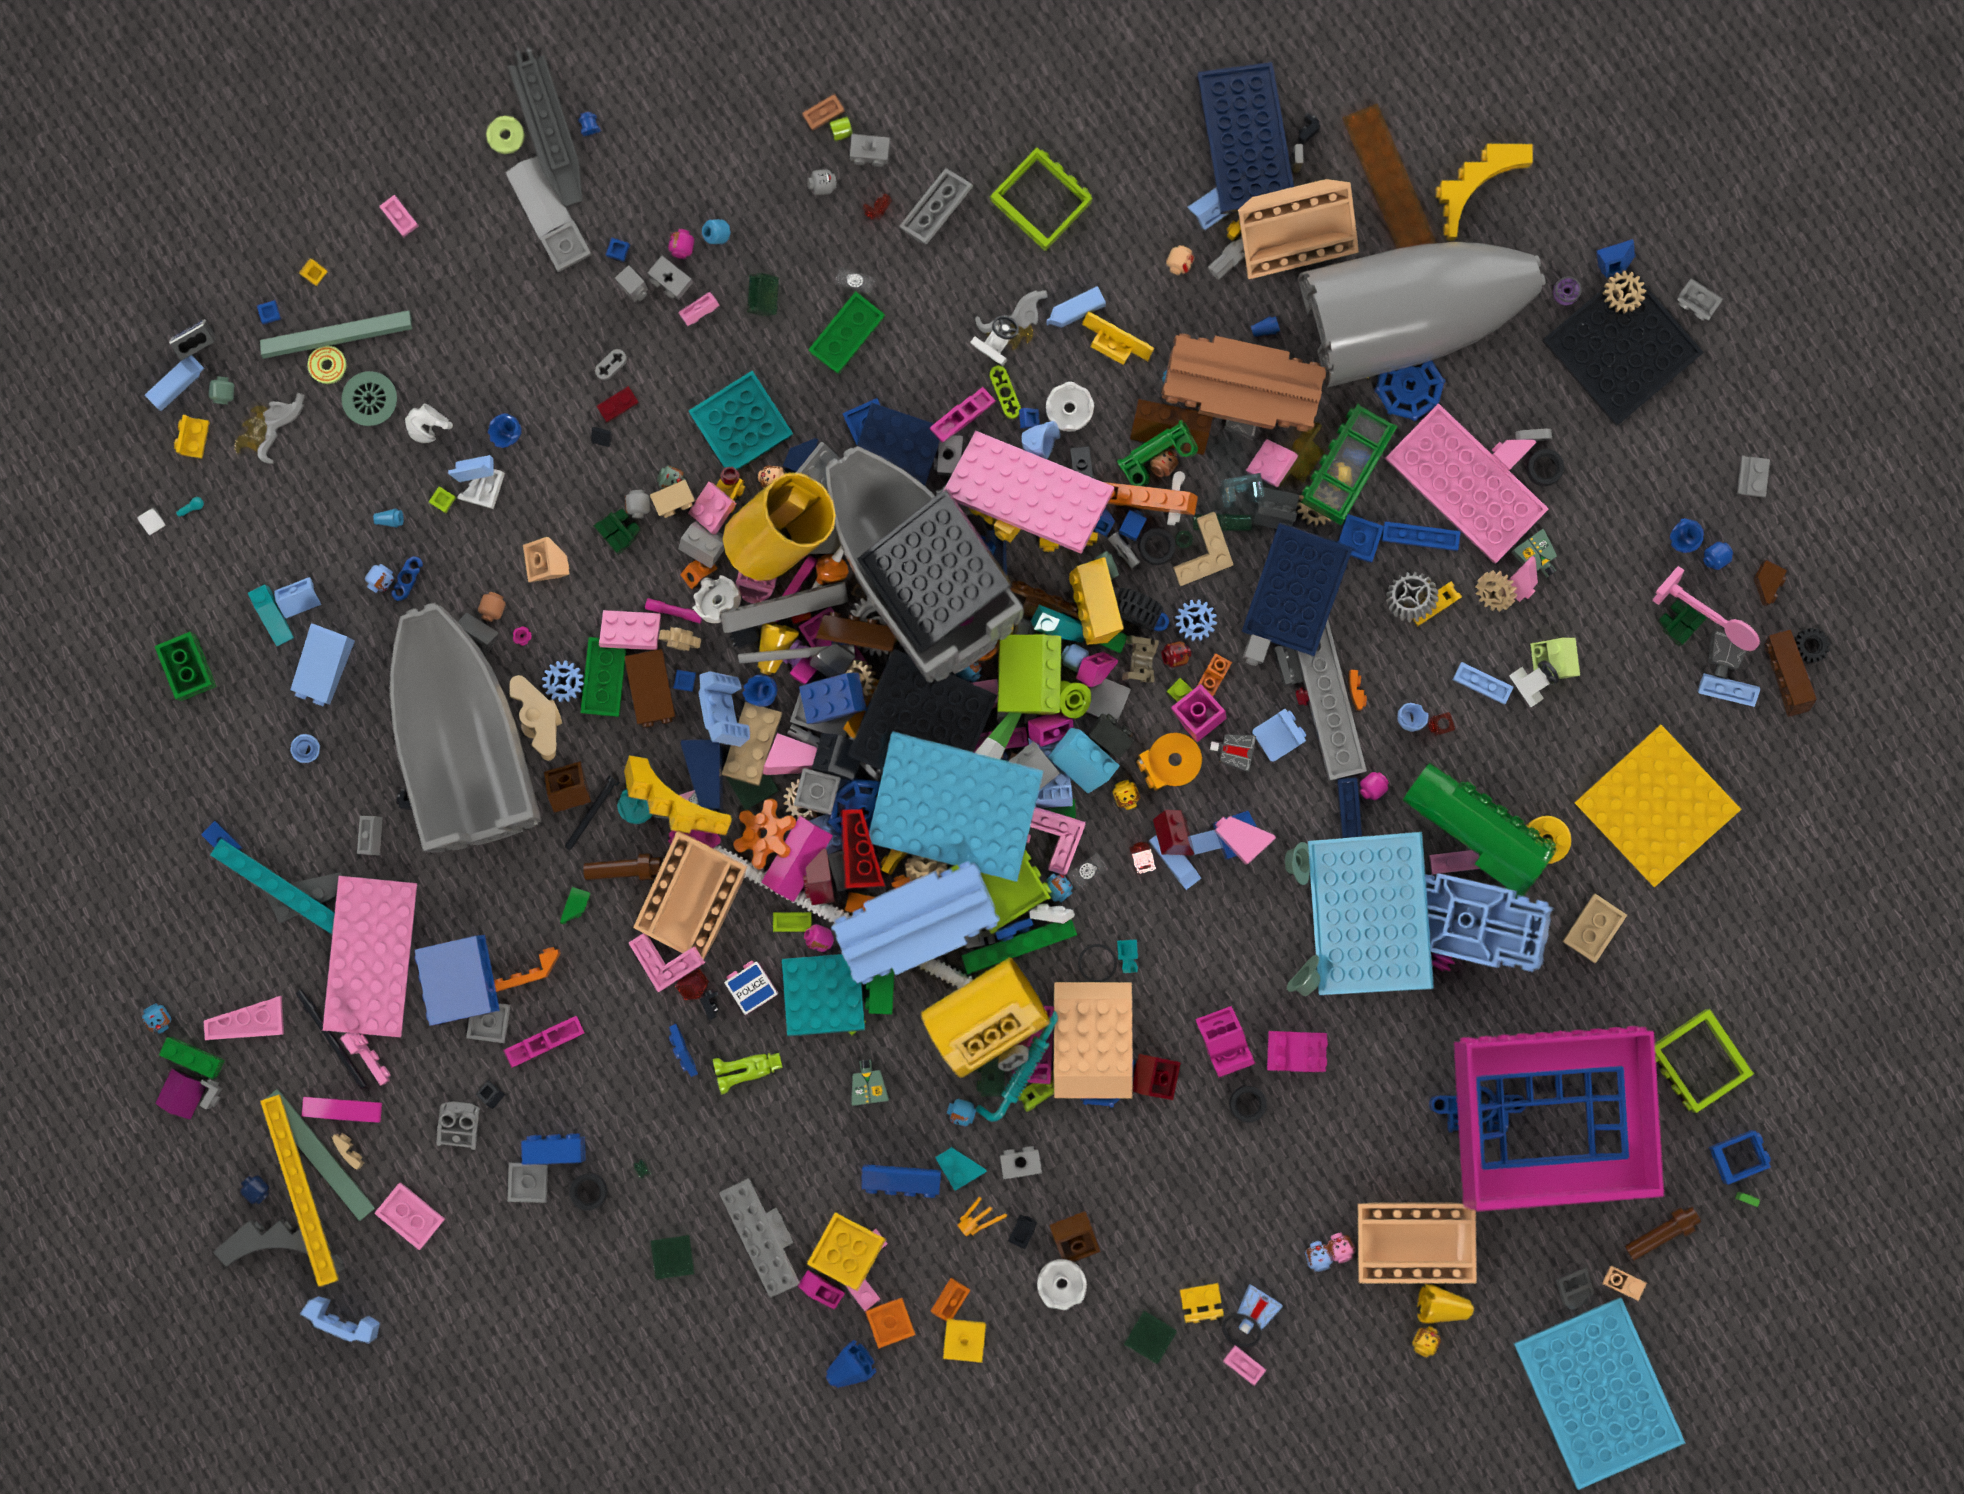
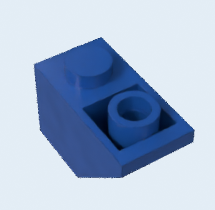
(1615, 258)

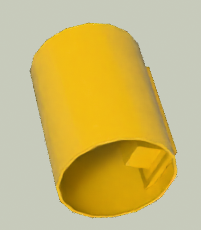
(786, 502)
(985, 1018)

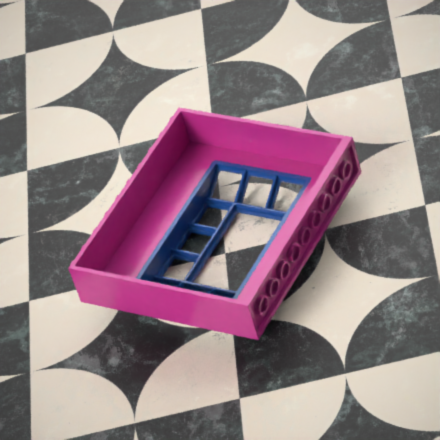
(1570, 1177)

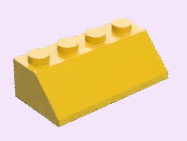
(1096, 601)

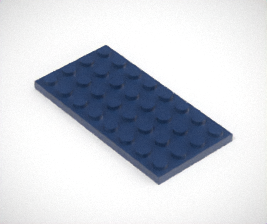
(1244, 133)

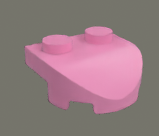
(753, 590)

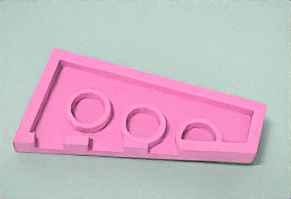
(251, 1021)

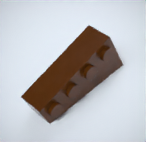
(1790, 673)

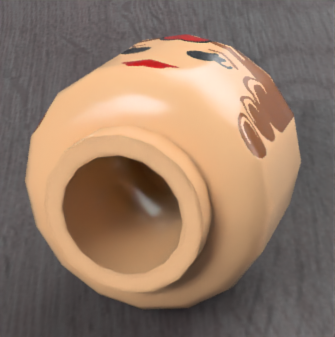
(769, 473)

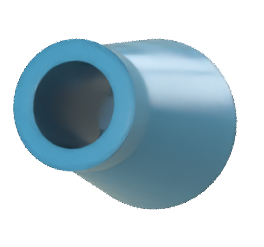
(389, 518)

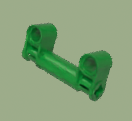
(1177, 436)

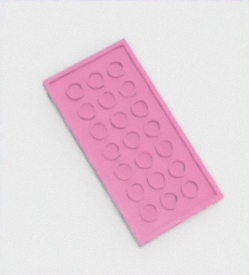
(1466, 483)
(1029, 492)
(369, 956)

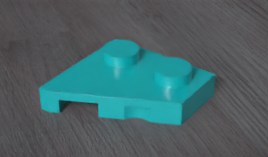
(958, 1168)

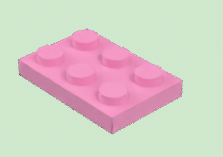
(630, 630)
(409, 1216)

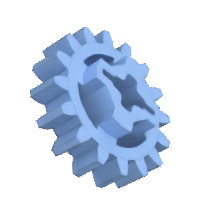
(1200, 613)
(553, 688)

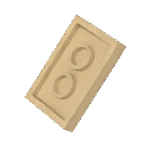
(1594, 928)

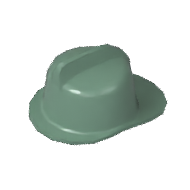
(1298, 862)
(1306, 979)

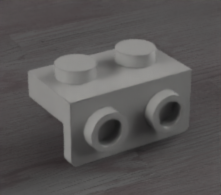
(1699, 300)

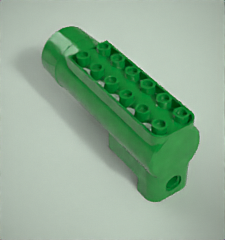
(1505, 845)

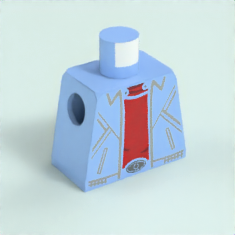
(1257, 1306)

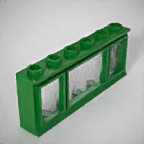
(1348, 464)

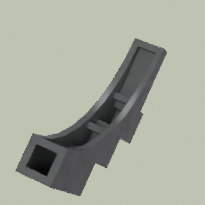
(252, 1238)

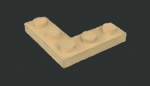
(1216, 558)

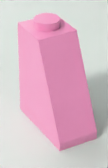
(789, 756)
(1243, 838)

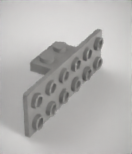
(762, 1236)

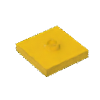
(964, 1340)

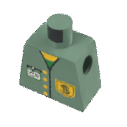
(1541, 549)
(868, 1085)

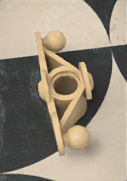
(537, 716)

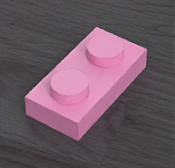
(398, 216)
(698, 309)
(1244, 1365)

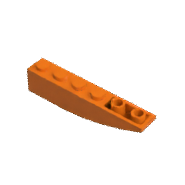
(1153, 499)

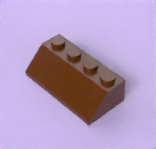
(1154, 418)
(857, 632)

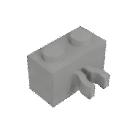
(869, 149)

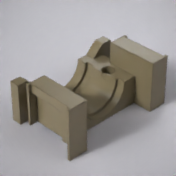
(1141, 659)

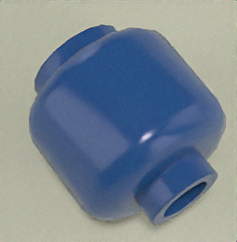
(1718, 555)

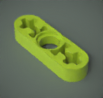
(1005, 407)

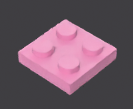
(1272, 462)
(712, 508)

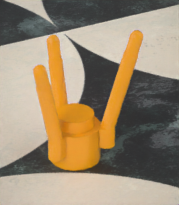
(968, 1225)

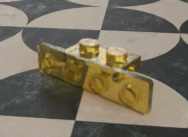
(1307, 453)

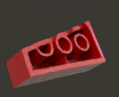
(858, 852)

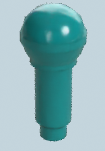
(195, 504)

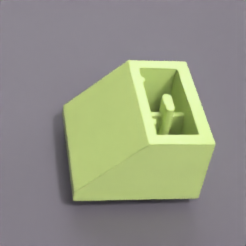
(1560, 654)

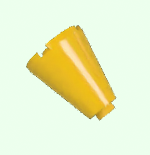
(775, 638)
(1442, 1306)

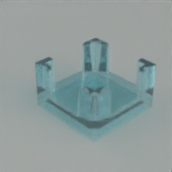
(1241, 484)

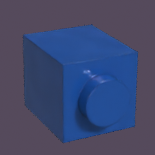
(1133, 524)

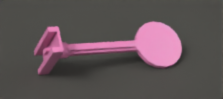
(1737, 631)

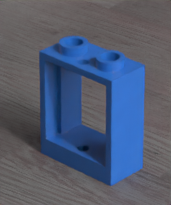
(1722, 1165)

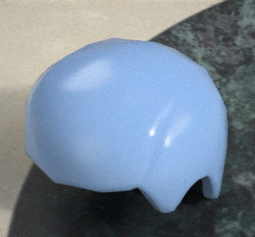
(1420, 717)
(300, 745)

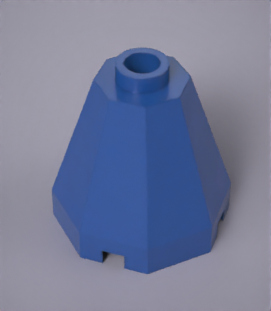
(851, 1366)

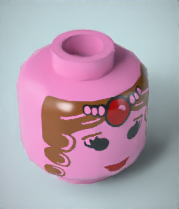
(1341, 1248)

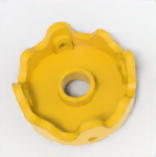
(1557, 830)

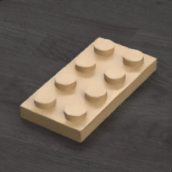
(748, 761)

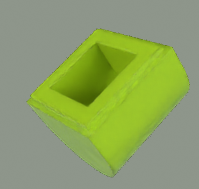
(841, 129)

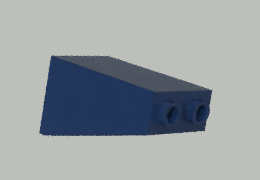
(705, 769)

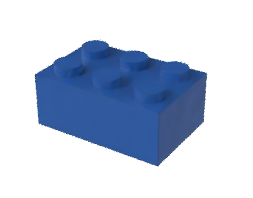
(832, 698)
(553, 1149)

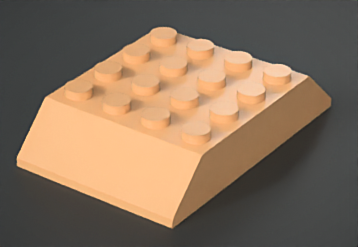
(1298, 227)
(690, 896)
(1093, 1040)
(1416, 1242)

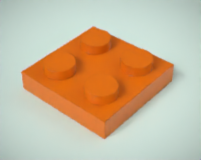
(890, 1322)

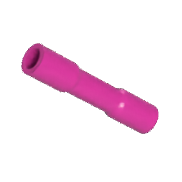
(661, 607)

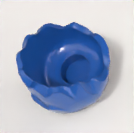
(504, 430)
(1687, 536)
(760, 690)

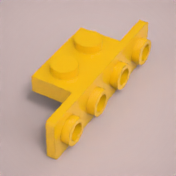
(1114, 341)

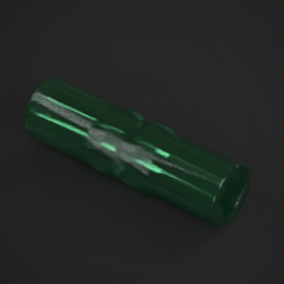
(1228, 522)

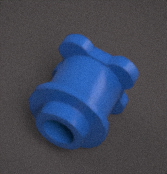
(588, 124)

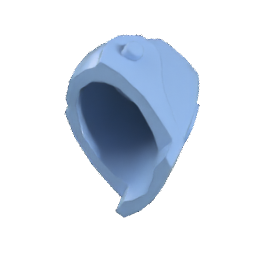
(1040, 439)

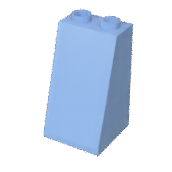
(321, 664)

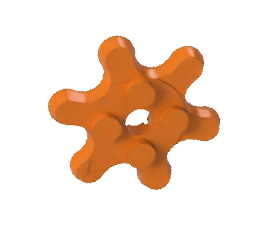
(772, 841)

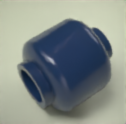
(254, 1189)

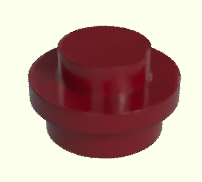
(729, 476)
(1302, 696)

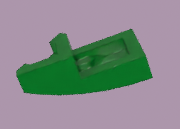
(575, 905)

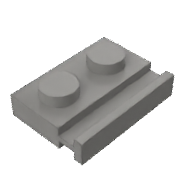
(1753, 476)

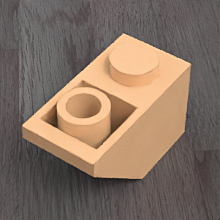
(1624, 1283)

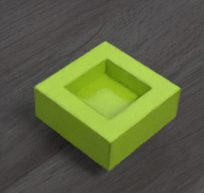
(442, 499)
(1179, 690)

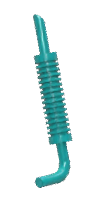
(1022, 1074)

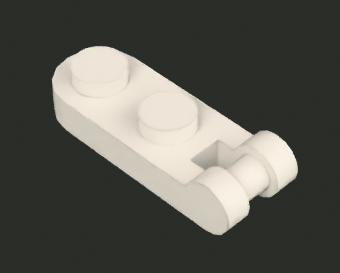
(1178, 479)

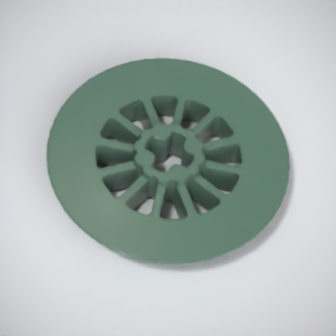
(349, 394)

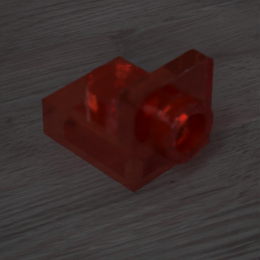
(880, 205)
(1142, 857)

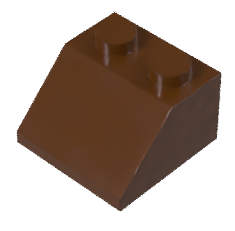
(567, 787)
(1075, 1237)

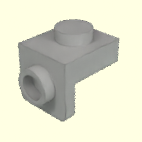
(211, 1098)

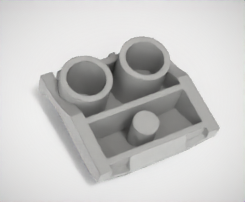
(458, 1124)

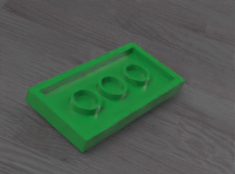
(846, 333)
(603, 680)

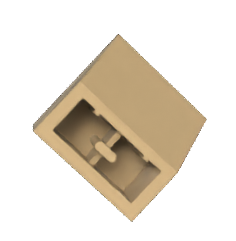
(672, 498)

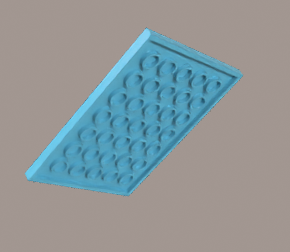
(955, 806)
(1370, 914)
(1599, 1393)

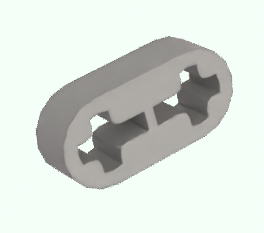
(607, 361)
(1535, 434)
(1013, 1058)

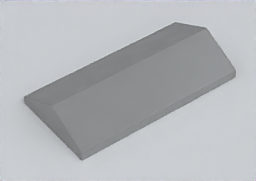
(538, 197)
(937, 208)

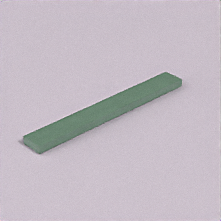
(336, 334)
(326, 1163)

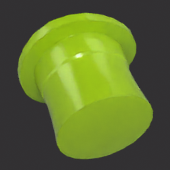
(1074, 699)

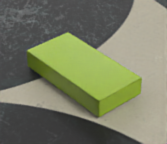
(791, 921)

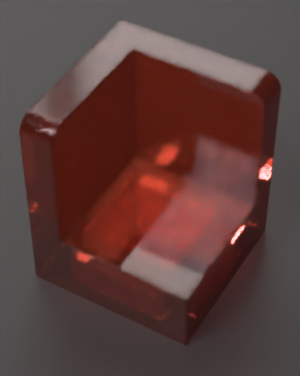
(692, 985)

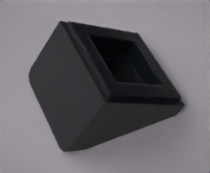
(601, 436)
(490, 1094)

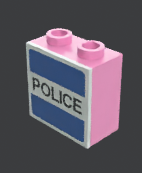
(751, 987)

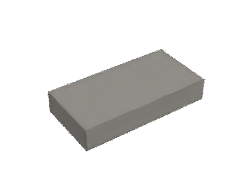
(1297, 158)

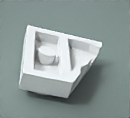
(484, 490)

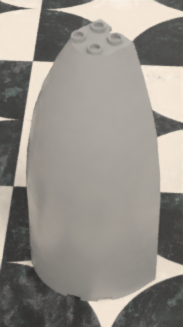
(1414, 304)
(868, 504)
(456, 737)

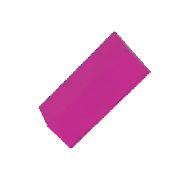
(787, 873)

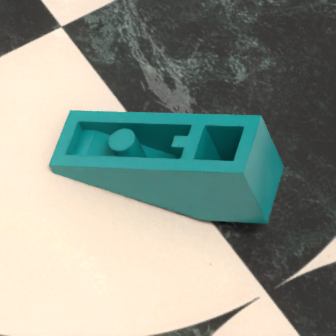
(270, 614)
(1057, 624)

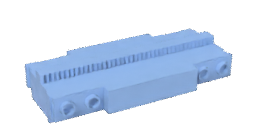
(915, 922)
(1485, 923)

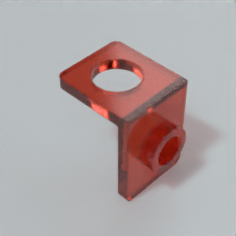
(1433, 724)

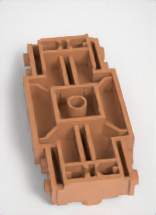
(1243, 382)

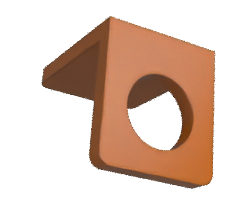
(698, 571)

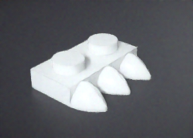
(1053, 914)

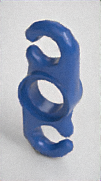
(406, 587)

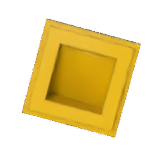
(313, 272)

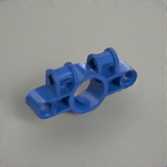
(1451, 1109)

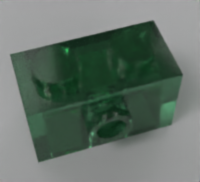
(762, 294)
(991, 1079)

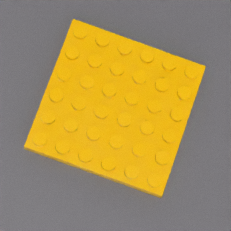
(1657, 805)

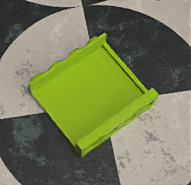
(1014, 897)

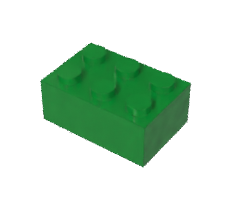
(185, 666)

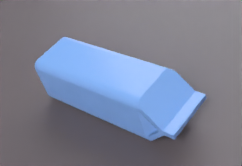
(1076, 308)
(174, 382)
(1178, 865)

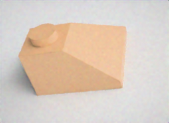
(545, 560)

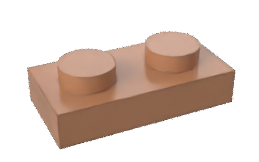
(823, 112)

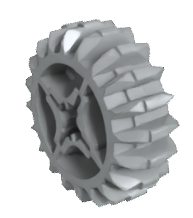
(1399, 606)

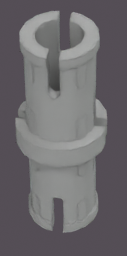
(1124, 550)
(804, 736)

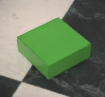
(1747, 1199)

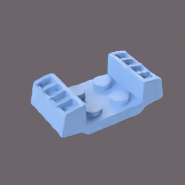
(719, 709)
(1057, 791)
(315, 1311)

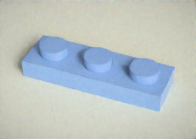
(1483, 683)
(1728, 690)

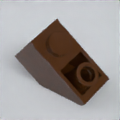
(1768, 580)

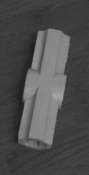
(1230, 257)

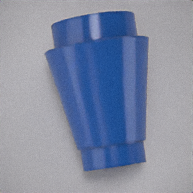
(1265, 327)

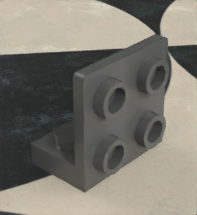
(1287, 665)

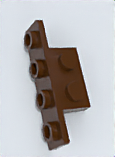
(1037, 597)

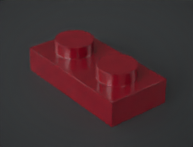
(617, 404)

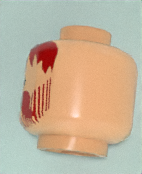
(1180, 260)

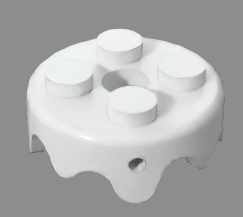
(1079, 397)
(713, 591)
(1061, 1297)

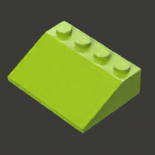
(1029, 674)

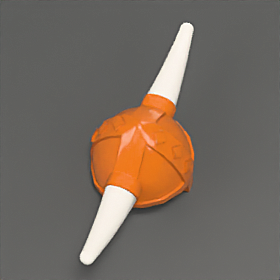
(831, 569)

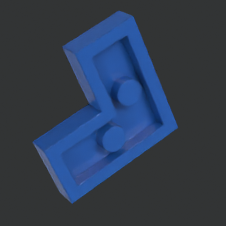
(1006, 932)
(681, 1050)

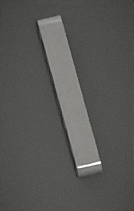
(784, 607)

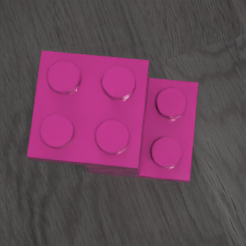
(1225, 1041)
(1297, 1051)

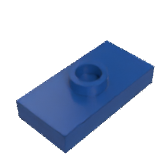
(215, 833)

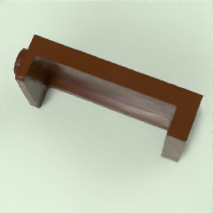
(650, 688)

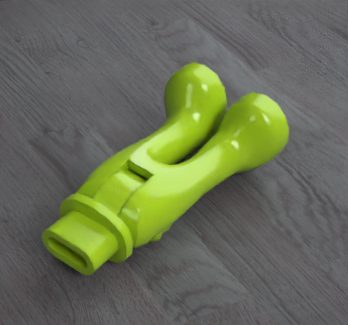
(756, 1066)

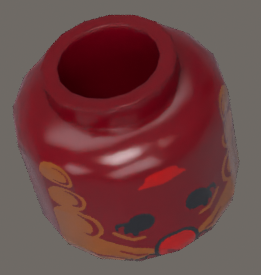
(1176, 654)

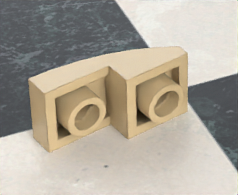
(343, 1145)

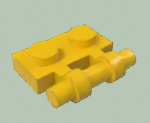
(1198, 1297)

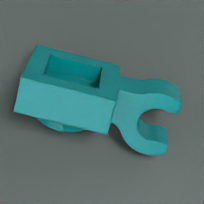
(1128, 952)

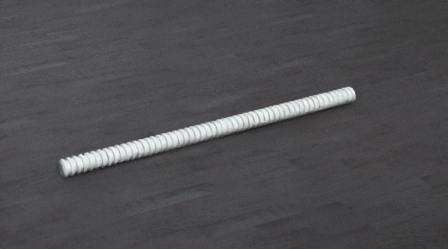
(832, 913)

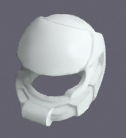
(428, 416)

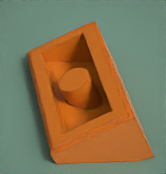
(950, 1300)

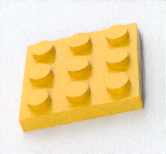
(846, 1251)

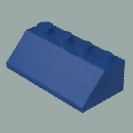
(901, 1179)

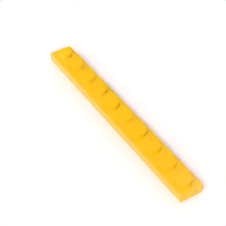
(299, 1190)

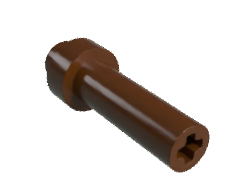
(644, 867)
(1681, 1222)

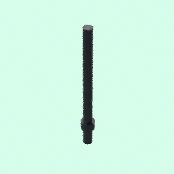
(309, 1007)

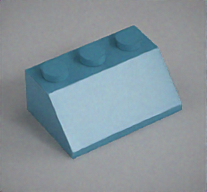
(1083, 760)

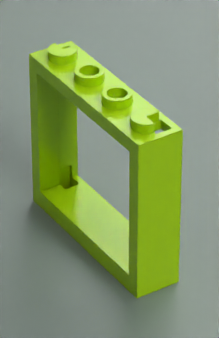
(1057, 170)
(1678, 1086)

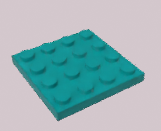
(741, 422)
(821, 996)

